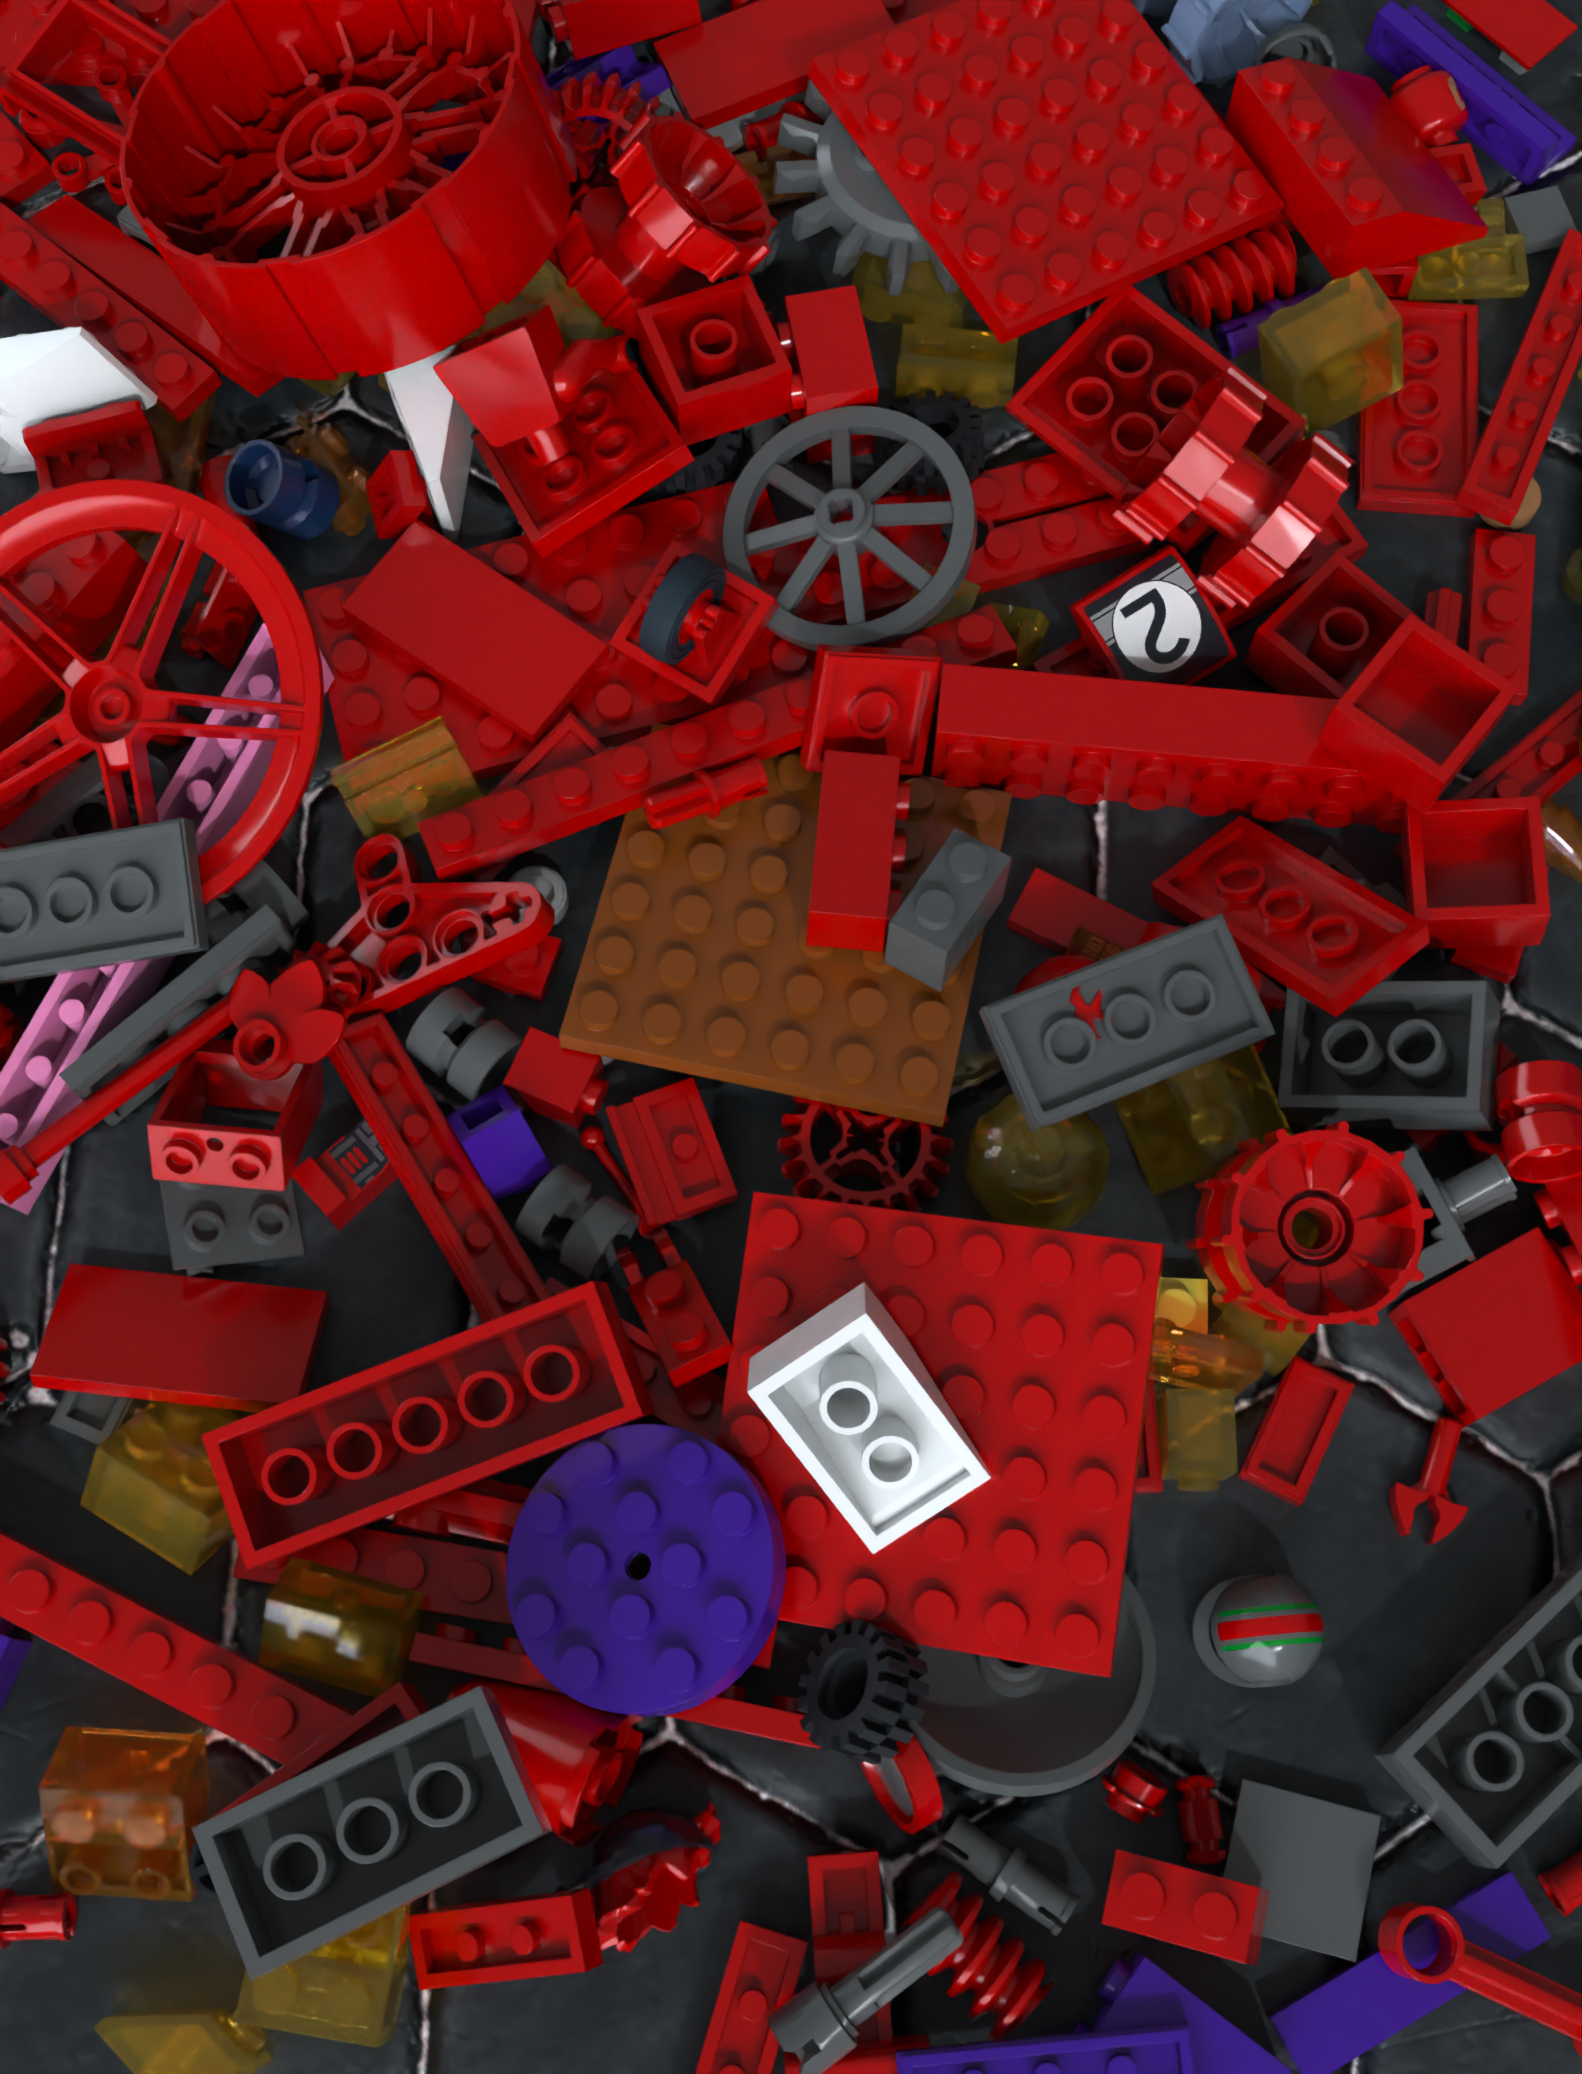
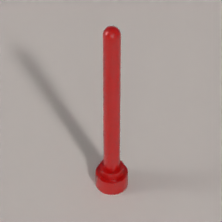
(20, 1164)

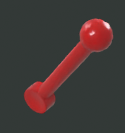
(593, 1139)

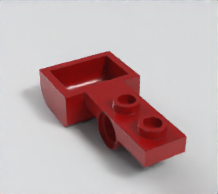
(846, 1934)

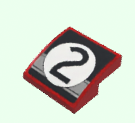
(1154, 624)

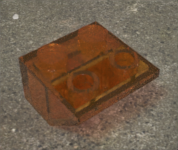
(124, 1812)

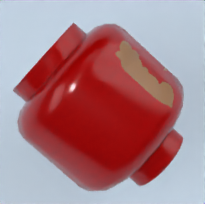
(1430, 105)

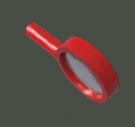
(905, 1786)

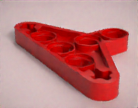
(430, 929)

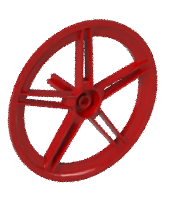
(116, 702)

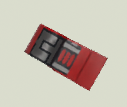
(347, 1175)

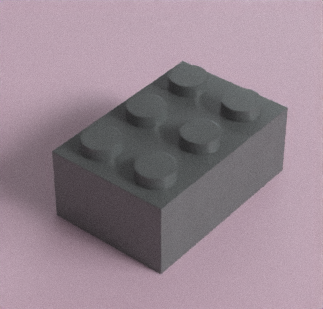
(1393, 1058)

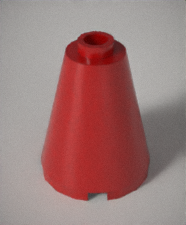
(570, 1752)

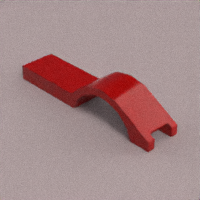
(1054, 909)

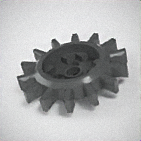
(849, 198)

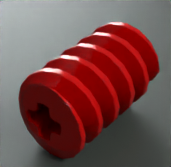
(1234, 276)
(984, 1965)

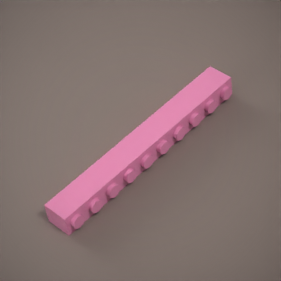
(85, 1005)

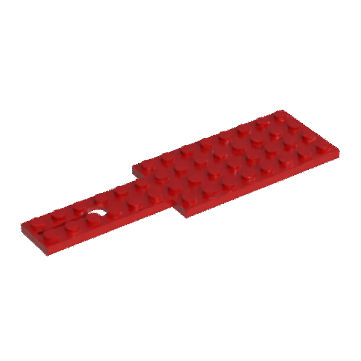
(605, 568)

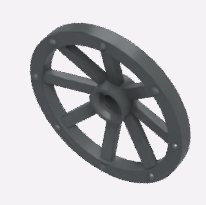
(860, 534)

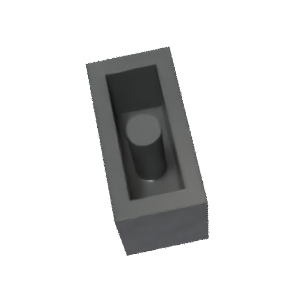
(947, 909)

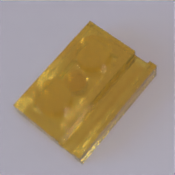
(407, 781)

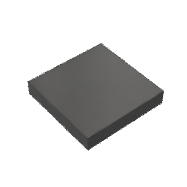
(1309, 1858)

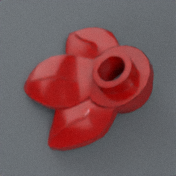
(287, 1011)

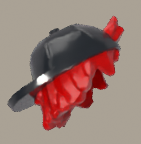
(646, 1871)

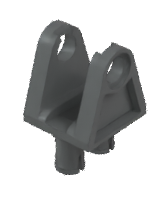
(1453, 1204)

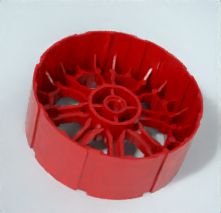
(336, 118)

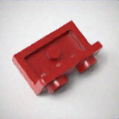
(96, 446)

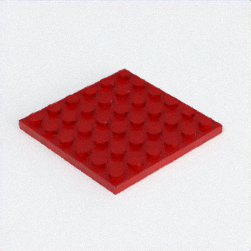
(1044, 150)
(1048, 1373)

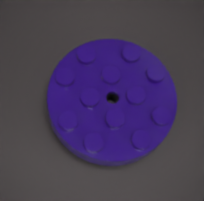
(645, 1571)

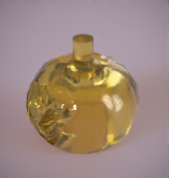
(1036, 1177)

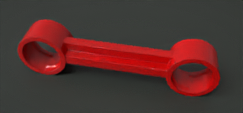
(1481, 1971)

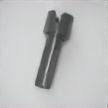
(824, 2019)

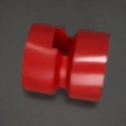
(1541, 1120)

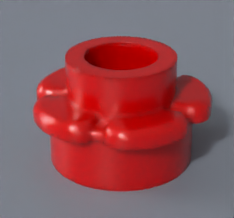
(1134, 1791)

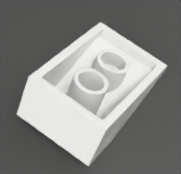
(437, 434)
(865, 1418)

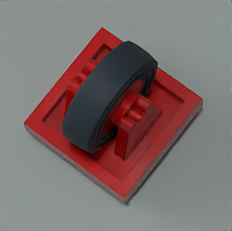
(694, 623)

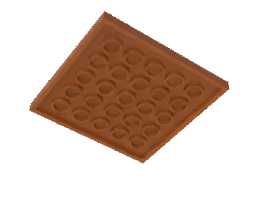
(710, 968)

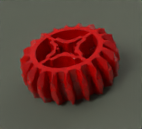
(606, 101)
(845, 1163)

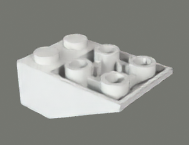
(56, 377)

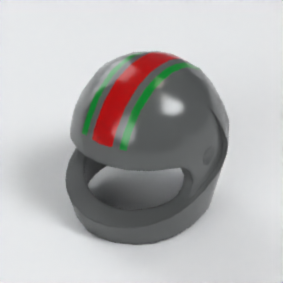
(1261, 1628)

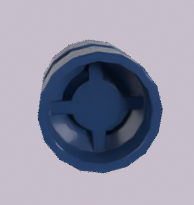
(281, 489)

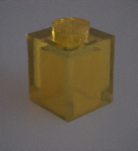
(1197, 1437)

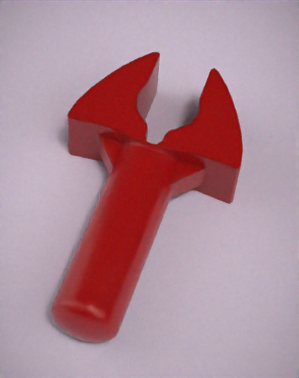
(1431, 1485)

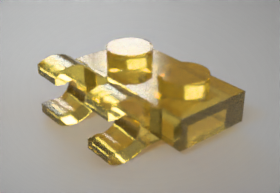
(1478, 268)

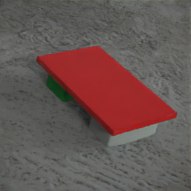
(1519, 27)

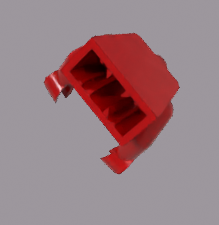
(525, 381)

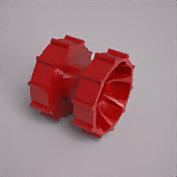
(671, 218)
(1258, 509)
(1364, 1218)

